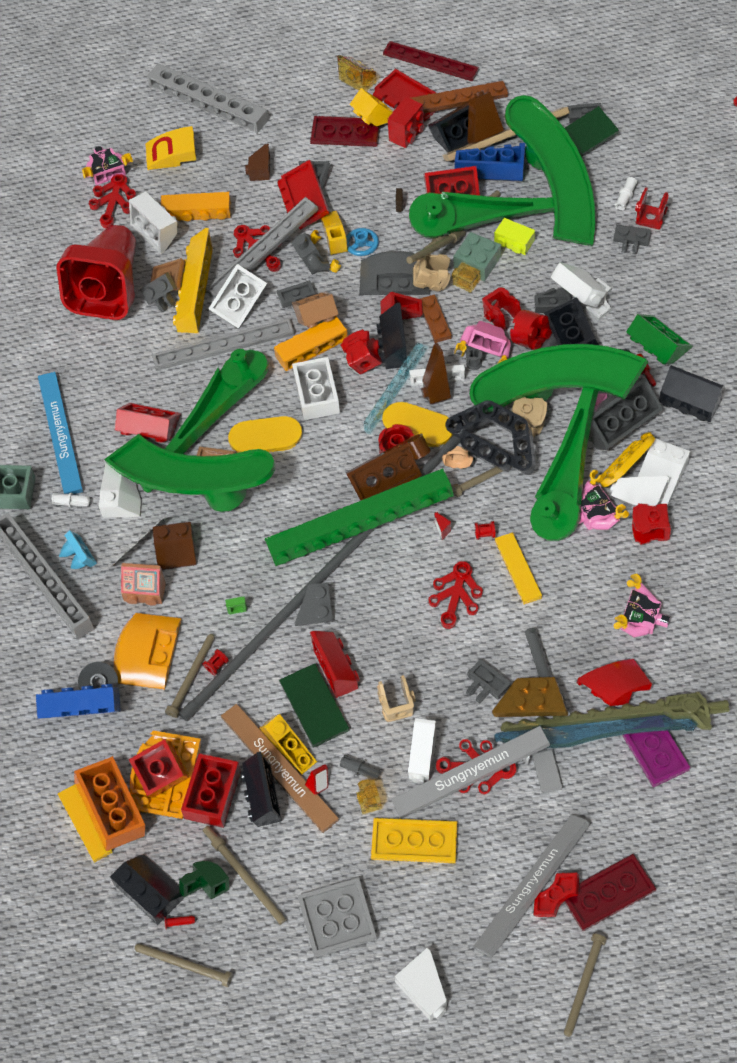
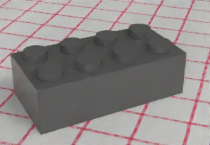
(618, 417)

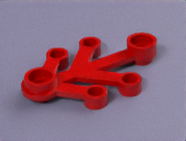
(112, 198)
(246, 236)
(455, 592)
(473, 754)

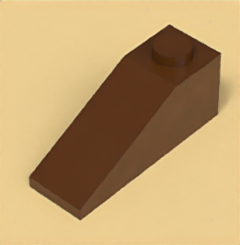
(435, 377)

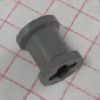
(473, 358)

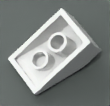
(237, 296)
(668, 461)

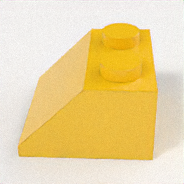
(371, 108)

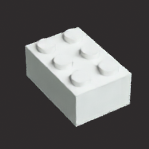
(316, 388)

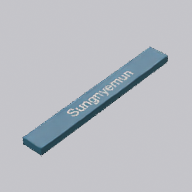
(60, 433)

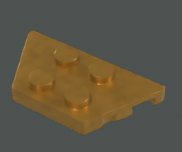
(531, 698)

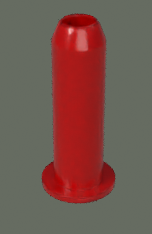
(178, 921)

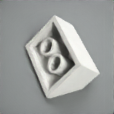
(152, 221)

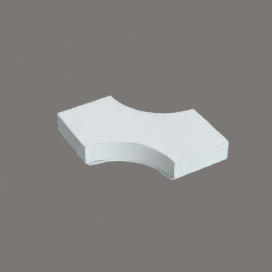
(603, 307)

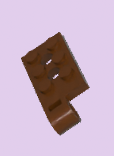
(399, 457)

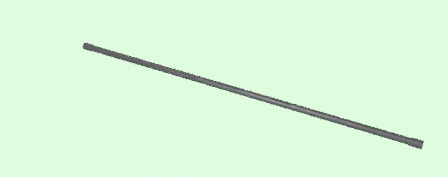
(194, 705)

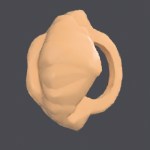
(457, 458)

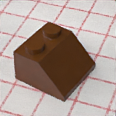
(174, 545)

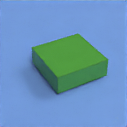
(236, 605)

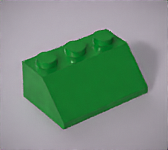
(658, 338)

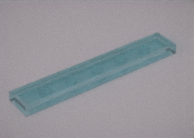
(393, 388)

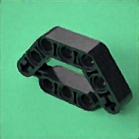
(480, 445)

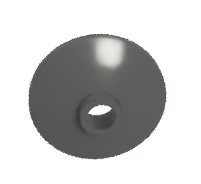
(96, 670)

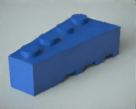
(493, 163)
(78, 702)

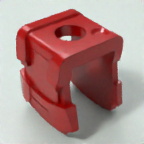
(643, 210)
(503, 300)
(361, 351)
(650, 523)

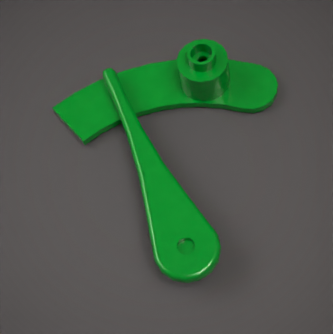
(546, 149)
(536, 376)
(218, 478)

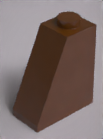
(482, 118)

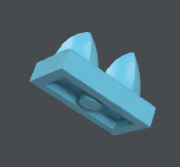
(76, 545)

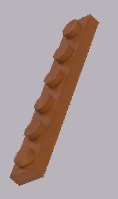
(459, 97)

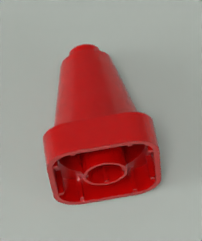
(99, 275)

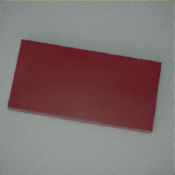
(343, 131)
(609, 892)

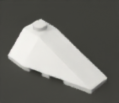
(118, 495)

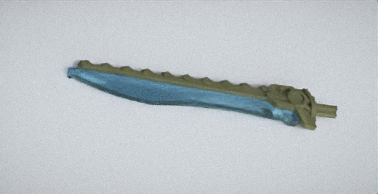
(671, 713)

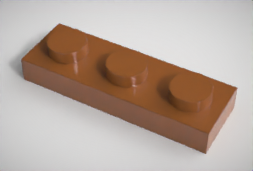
(435, 319)

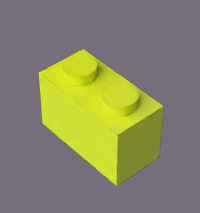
(514, 236)

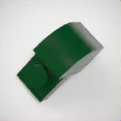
(206, 876)

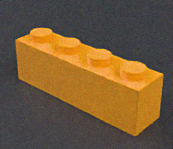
(198, 206)
(310, 343)

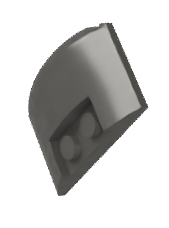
(388, 273)

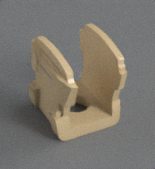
(432, 272)
(533, 411)
(400, 711)

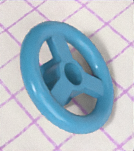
(361, 240)

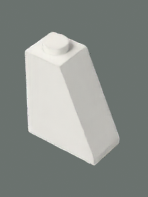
(579, 284)
(640, 490)
(422, 750)
(423, 985)

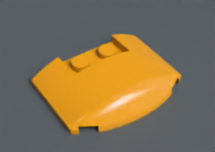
(146, 650)
(171, 800)

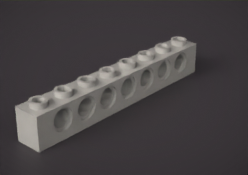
(207, 98)
(44, 577)

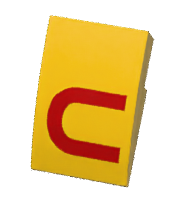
(171, 149)

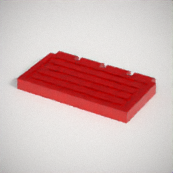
(397, 87)
(303, 183)

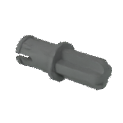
(359, 767)

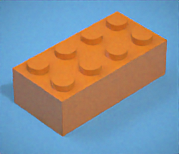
(109, 803)

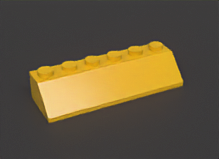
(194, 282)

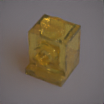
(368, 797)

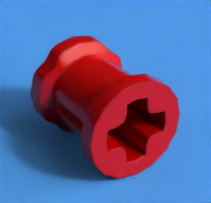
(484, 530)
(215, 662)

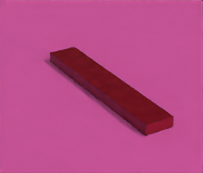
(431, 61)

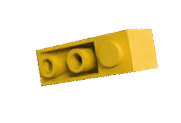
(334, 233)
(288, 743)

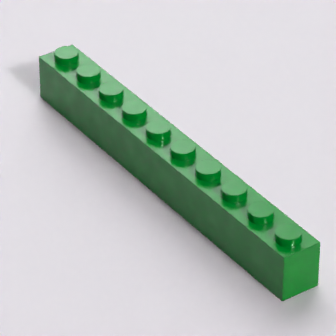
(359, 517)

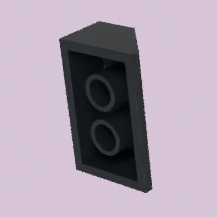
(452, 129)
(570, 324)
(392, 338)
(690, 394)
(260, 790)
(147, 887)

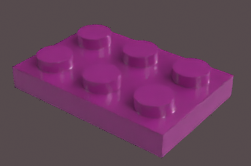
(657, 755)

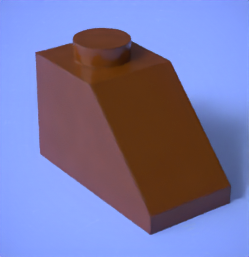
(259, 164)

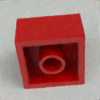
(406, 122)
(158, 768)

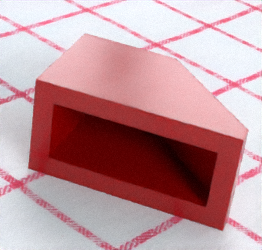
(410, 306)

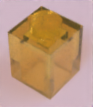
(466, 277)

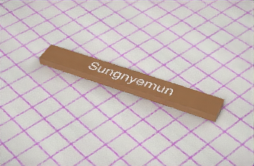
(282, 770)

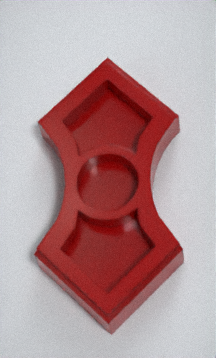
(549, 901)

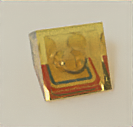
(355, 73)

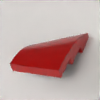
(616, 681)

